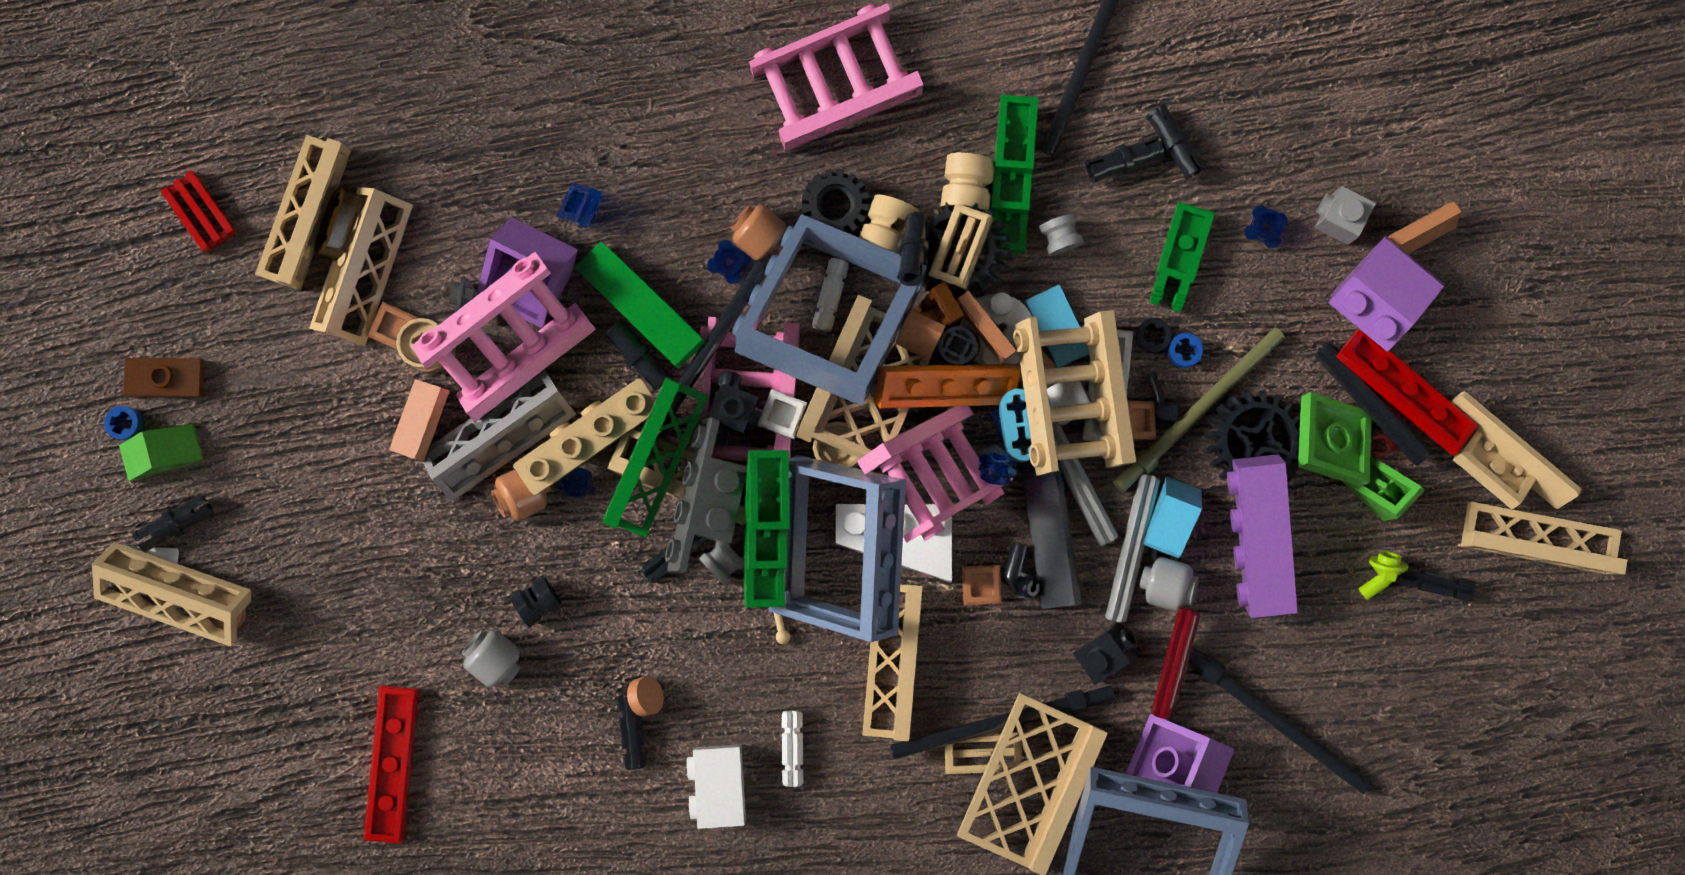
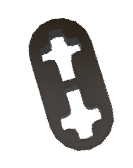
(337, 223)

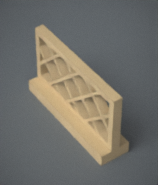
(823, 402)
(1062, 798)

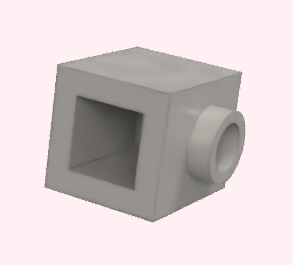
(1343, 214)

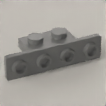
(709, 498)

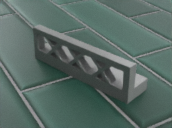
(499, 438)

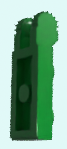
(1182, 252)

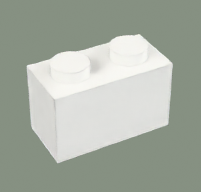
(717, 786)

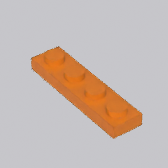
(944, 385)

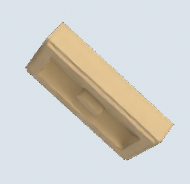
(974, 251)
(1015, 751)

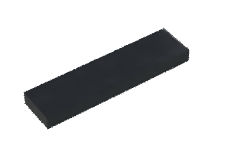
(1051, 537)

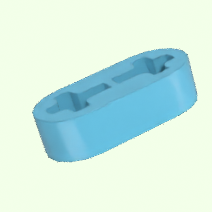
(1010, 426)

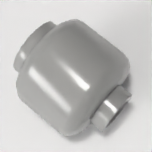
(1169, 584)
(491, 658)

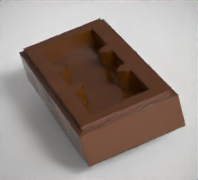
(941, 306)
(163, 377)

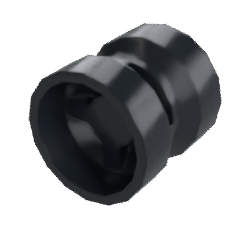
(966, 345)
(536, 601)

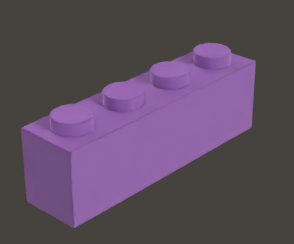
(1264, 536)

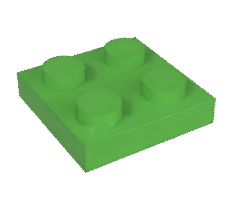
(1334, 439)

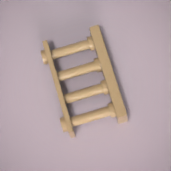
(1104, 372)

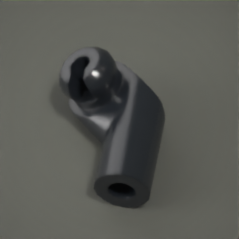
(1017, 574)

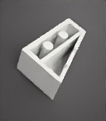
(927, 557)

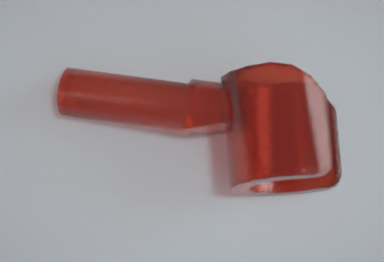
(1390, 446)

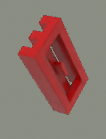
(180, 186)

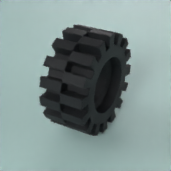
(837, 182)

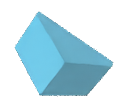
(1173, 517)

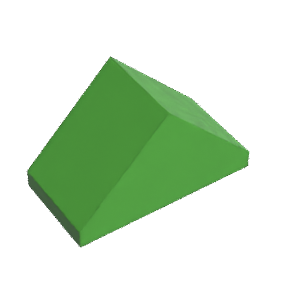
(160, 451)
(1388, 492)

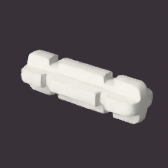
(830, 294)
(792, 748)

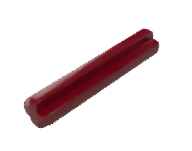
(1175, 663)

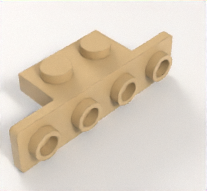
(586, 437)
(1507, 462)

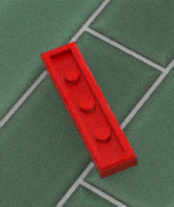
(1407, 392)
(391, 764)

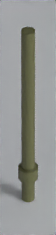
(1147, 459)

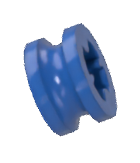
(1192, 342)
(114, 414)

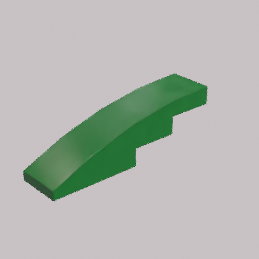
(1014, 167)
(640, 305)
(766, 528)

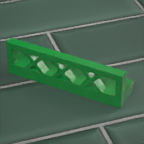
(641, 451)

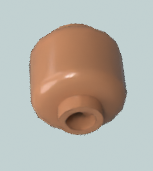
(758, 232)
(515, 499)

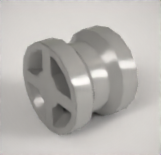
(1061, 234)
(722, 561)

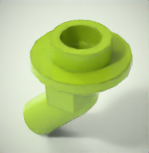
(1388, 567)

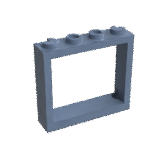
(800, 363)
(880, 558)
(1165, 802)

